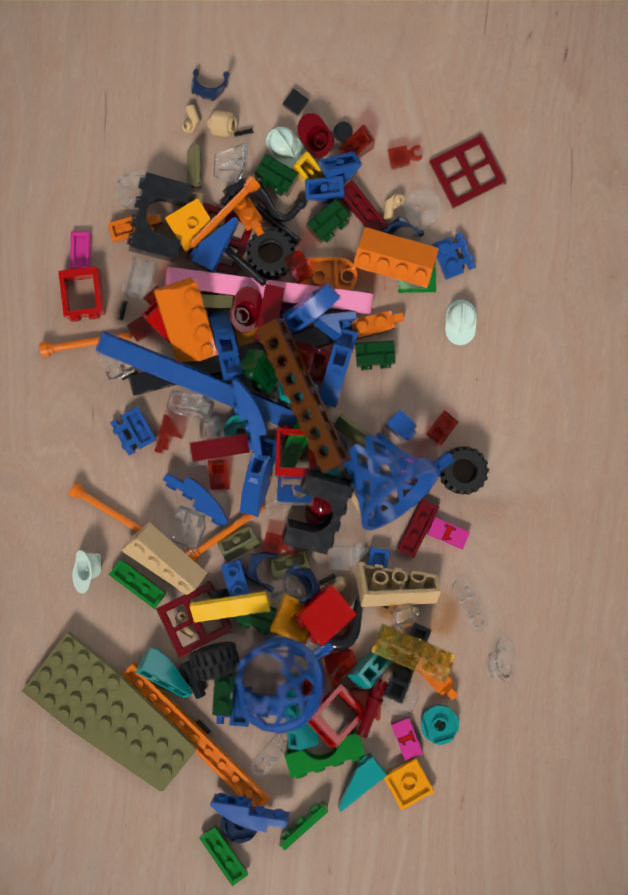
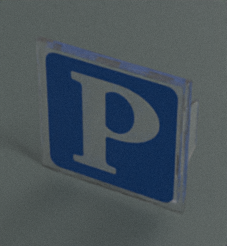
(289, 492)

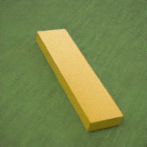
(230, 606)

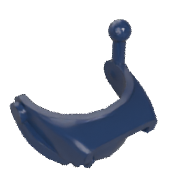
(208, 93)
(401, 222)
(252, 568)
(307, 578)

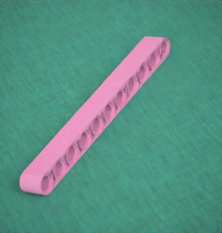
(231, 284)

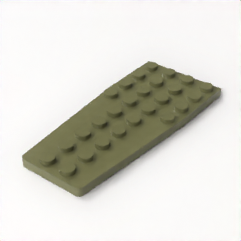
(109, 712)

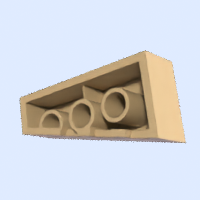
(164, 559)
(394, 586)

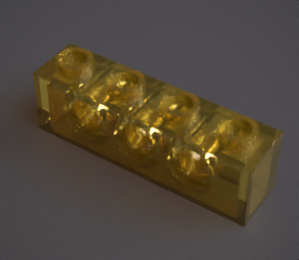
(413, 653)

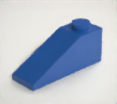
(212, 249)

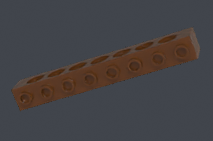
(303, 382)

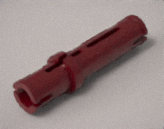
(375, 699)

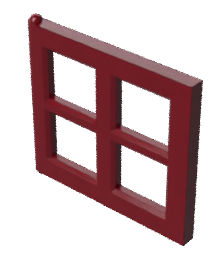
(477, 190)
(240, 245)
(203, 637)

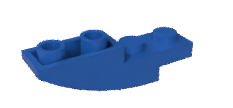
(310, 307)
(225, 343)
(337, 367)
(248, 408)
(257, 479)
(204, 500)
(241, 812)

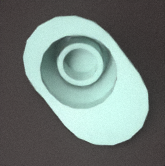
(284, 146)
(460, 322)
(85, 569)

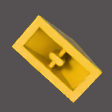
(307, 168)

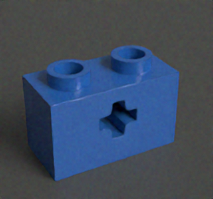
(401, 426)
(235, 578)

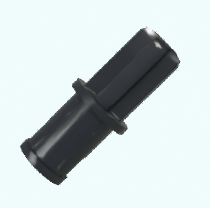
(196, 686)

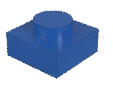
(378, 556)

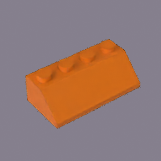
(395, 257)
(185, 321)

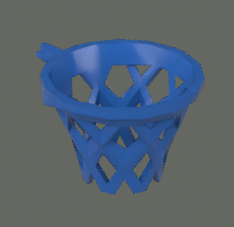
(384, 484)
(313, 672)

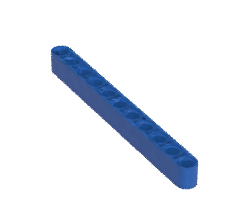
(187, 376)

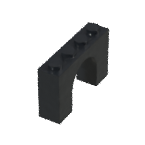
(143, 238)
(319, 535)

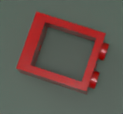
(80, 274)
(289, 472)
(322, 728)

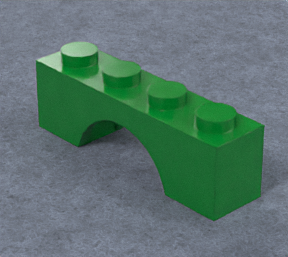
(303, 762)

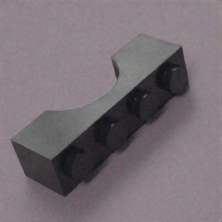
(402, 675)

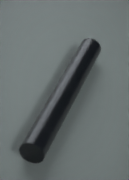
(277, 224)
(245, 266)

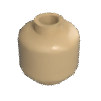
(222, 123)

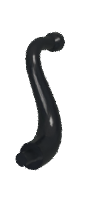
(232, 189)
(349, 638)

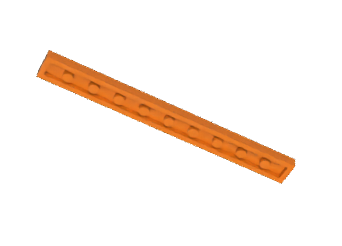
(207, 748)

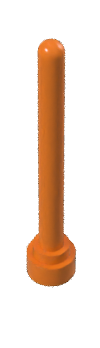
(249, 186)
(47, 348)
(78, 491)
(194, 554)

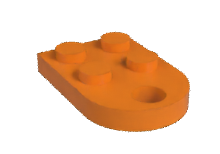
(330, 271)

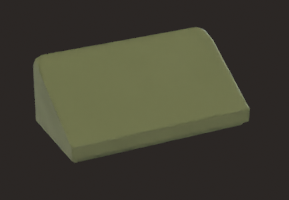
(194, 166)
(217, 301)
(351, 430)
(238, 543)
(283, 563)

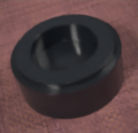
(342, 131)

